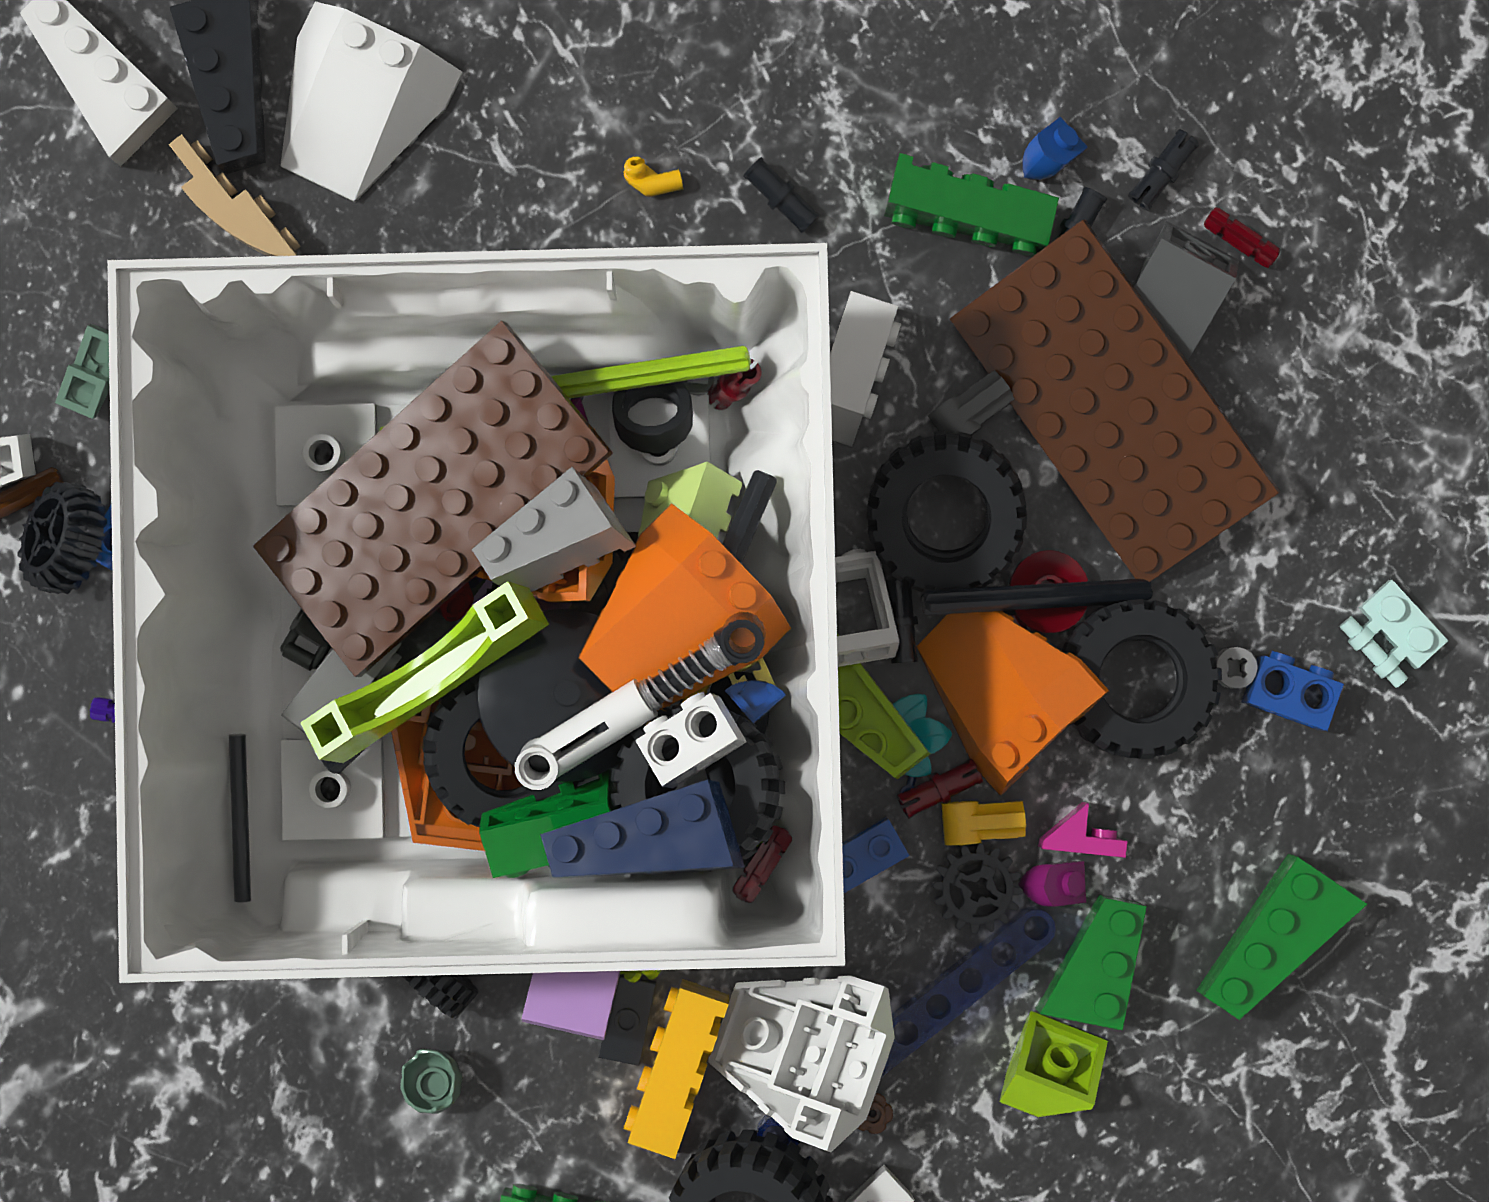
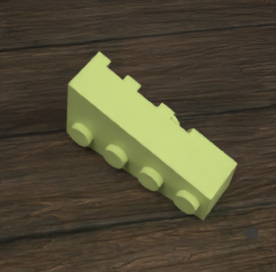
(698, 491)

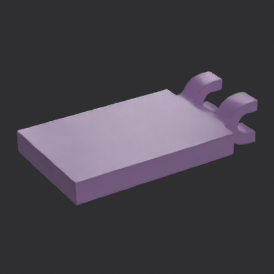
(572, 1001)

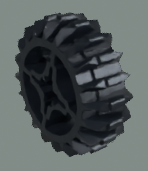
(62, 538)

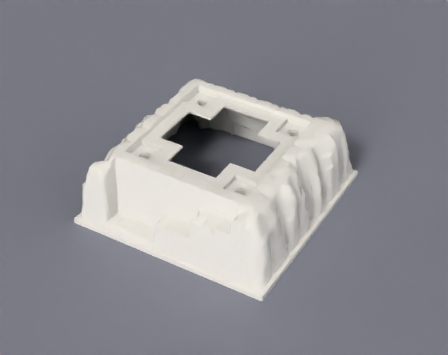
(215, 420)

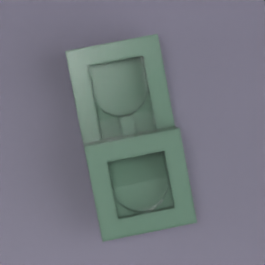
(87, 379)

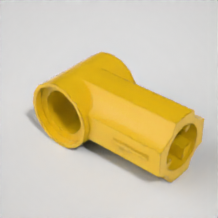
(972, 822)

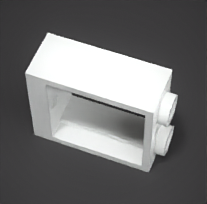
(870, 644)

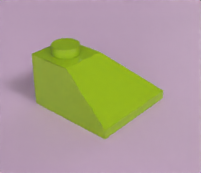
(1053, 1068)

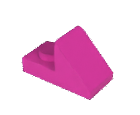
(1071, 836)

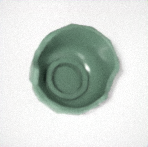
(431, 1081)

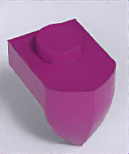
(1055, 883)

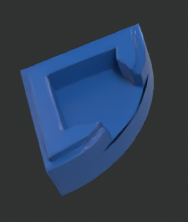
(755, 697)

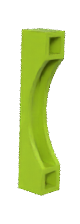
(481, 637)

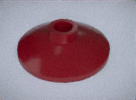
(1048, 568)

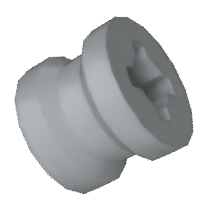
(1232, 667)

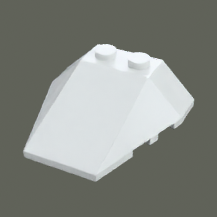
(358, 99)
(807, 1052)

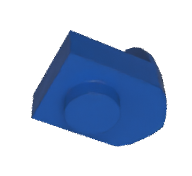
(1051, 150)

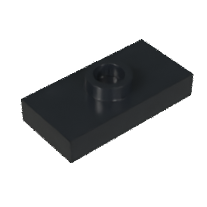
(628, 1021)

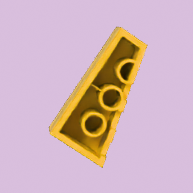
(677, 1068)

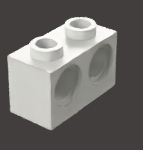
(694, 750)

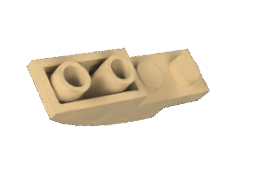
(240, 216)

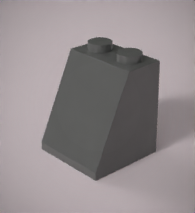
(1185, 284)

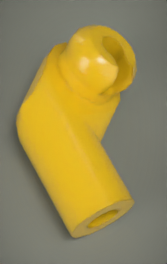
(648, 181)

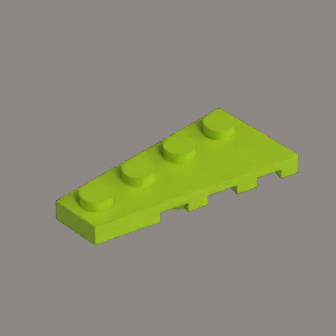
(875, 724)

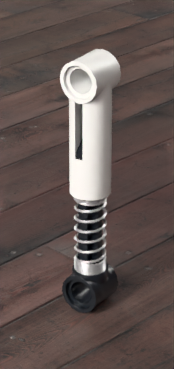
(635, 704)

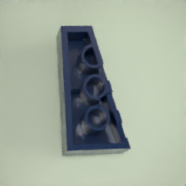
(657, 835)

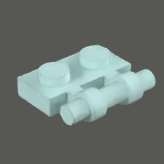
(1402, 625)

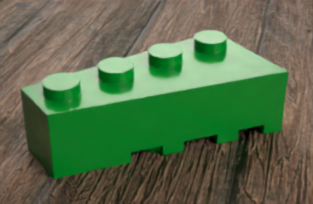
(970, 207)
(1278, 934)

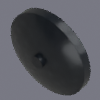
(542, 688)

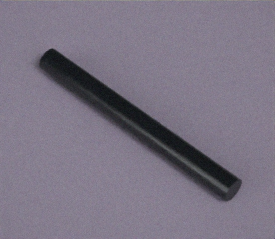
(239, 818)

